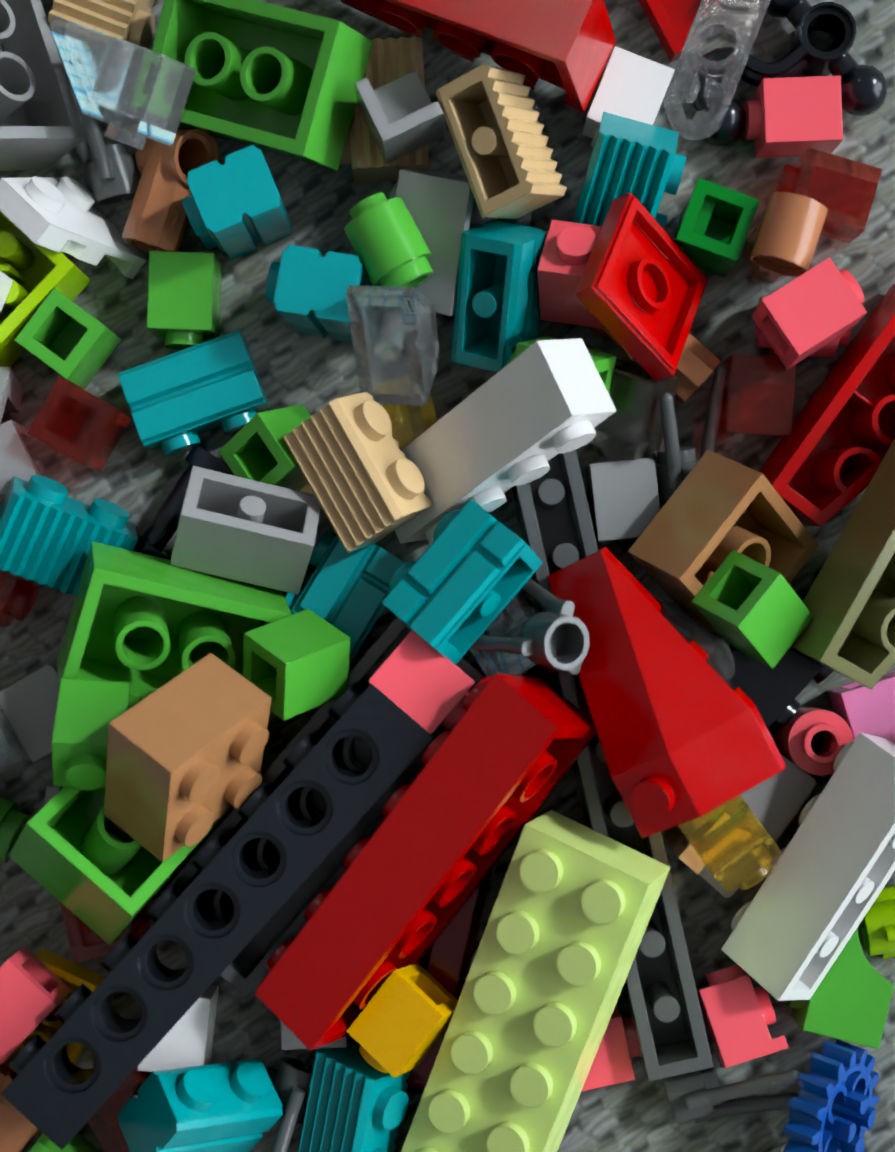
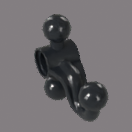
(861, 85)

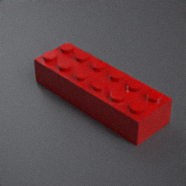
(426, 853)

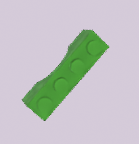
(849, 1000)

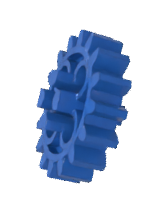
(833, 1101)

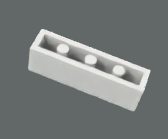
(508, 431)
(823, 876)

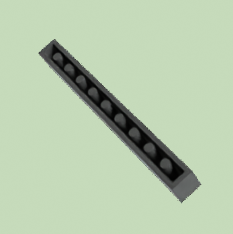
(661, 979)

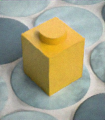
(403, 1020)

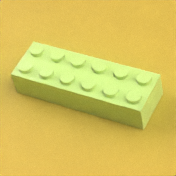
(538, 992)

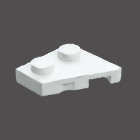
(62, 218)

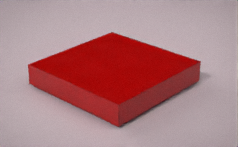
(642, 287)

